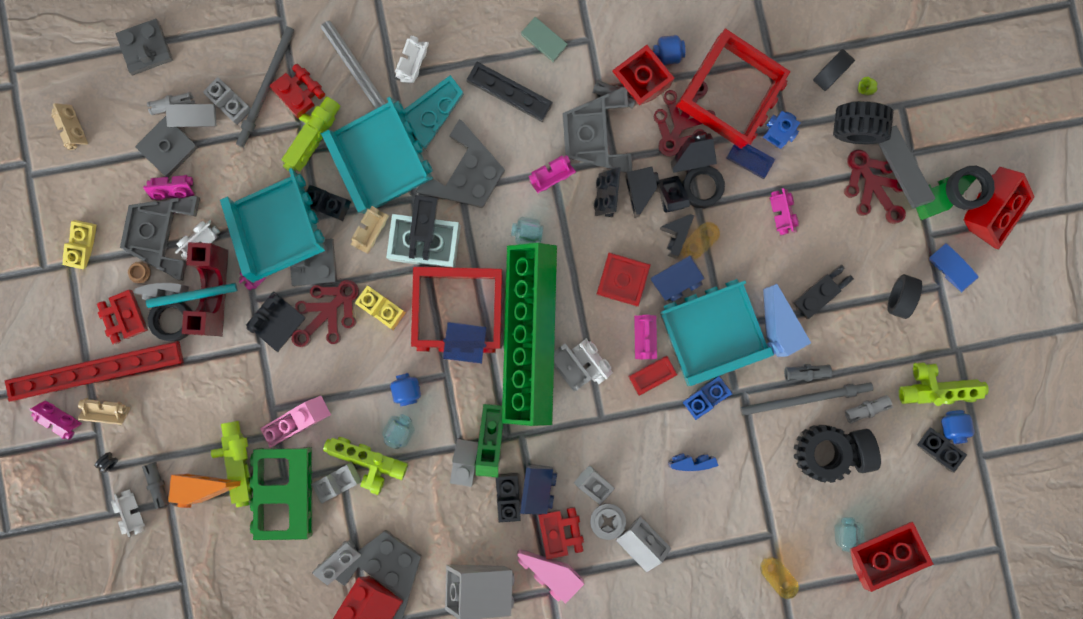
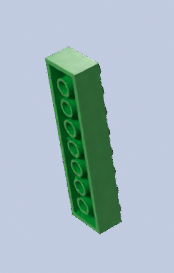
(529, 334)

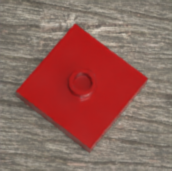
(623, 279)

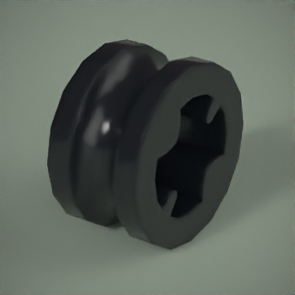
(106, 462)

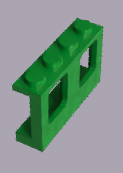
(295, 494)

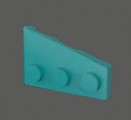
(433, 109)

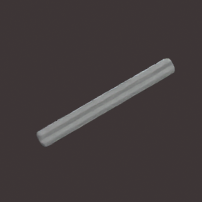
(352, 64)

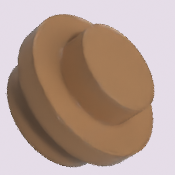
(139, 272)

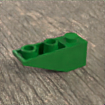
(941, 200)

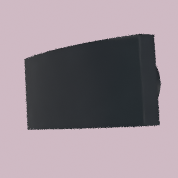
(328, 203)
(941, 450)
(508, 497)

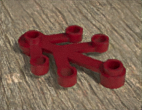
(680, 122)
(873, 184)
(329, 311)

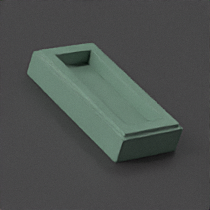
(544, 39)

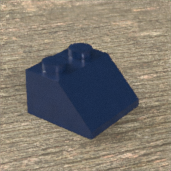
(678, 278)
(537, 489)

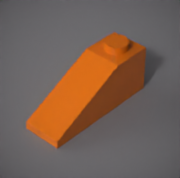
(192, 488)

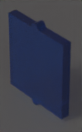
(464, 342)

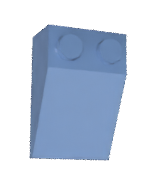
(781, 324)

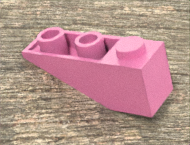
(295, 421)
(555, 574)

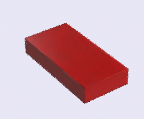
(652, 375)

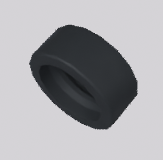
(834, 70)
(715, 175)
(985, 180)
(904, 296)
(154, 322)
(867, 451)

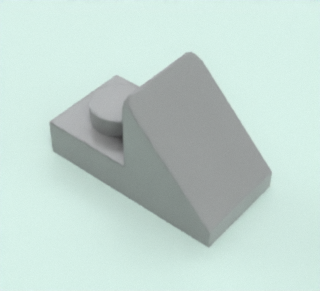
(464, 462)
(594, 485)

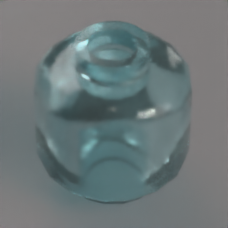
(527, 231)
(398, 431)
(848, 533)

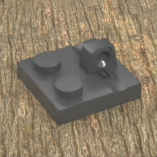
(144, 46)
(316, 269)

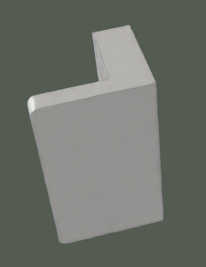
(644, 545)

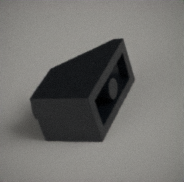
(695, 153)
(641, 187)

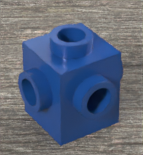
(781, 129)

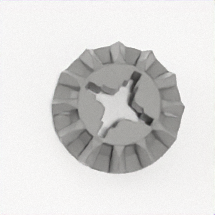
(607, 532)

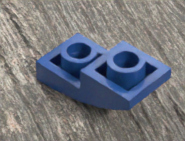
(953, 267)
(707, 397)
(685, 463)

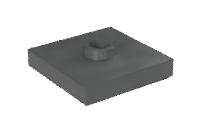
(166, 147)

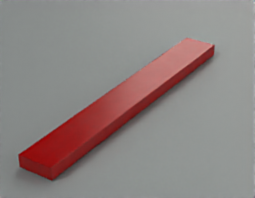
(94, 371)

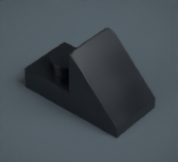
(673, 194)
(680, 229)

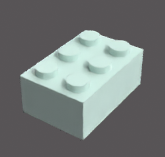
(443, 249)

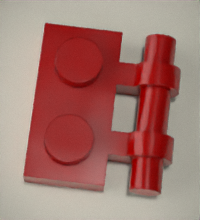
(292, 95)
(127, 314)
(554, 536)

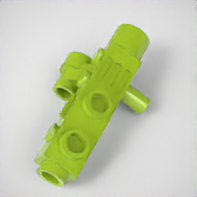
(310, 135)
(940, 392)
(366, 458)
(236, 464)

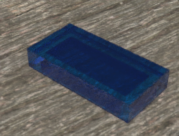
(751, 160)

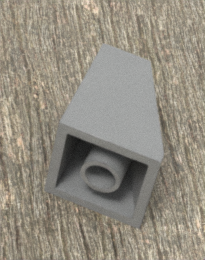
(479, 591)

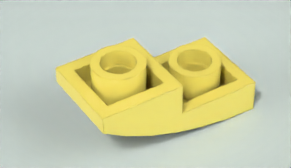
(80, 244)
(380, 307)

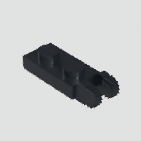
(423, 224)
(821, 293)

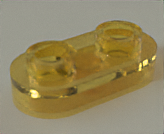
(701, 240)
(778, 577)

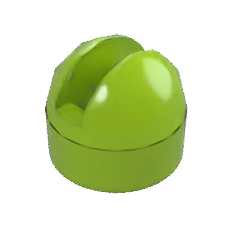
(869, 83)

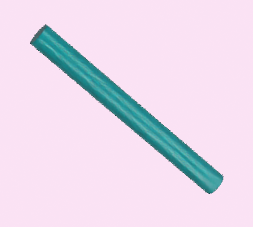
(191, 295)

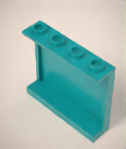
(378, 156)
(273, 228)
(715, 333)

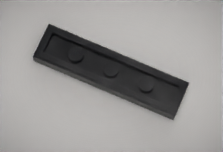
(509, 91)

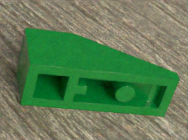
(489, 441)

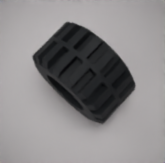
(863, 122)
(842, 456)

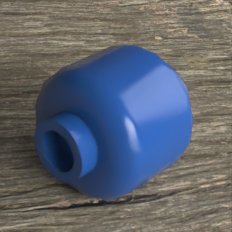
(670, 49)
(405, 390)
(957, 426)

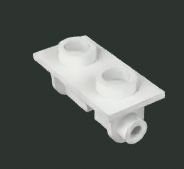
(408, 69)
(202, 233)
(588, 352)
(124, 505)

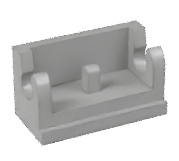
(570, 368)

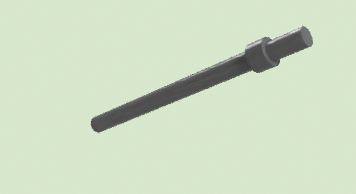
(248, 125)
(848, 390)

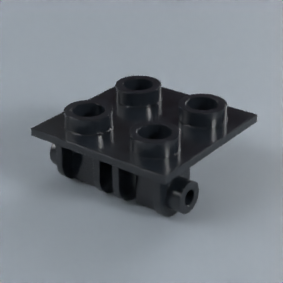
(607, 192)
(275, 321)

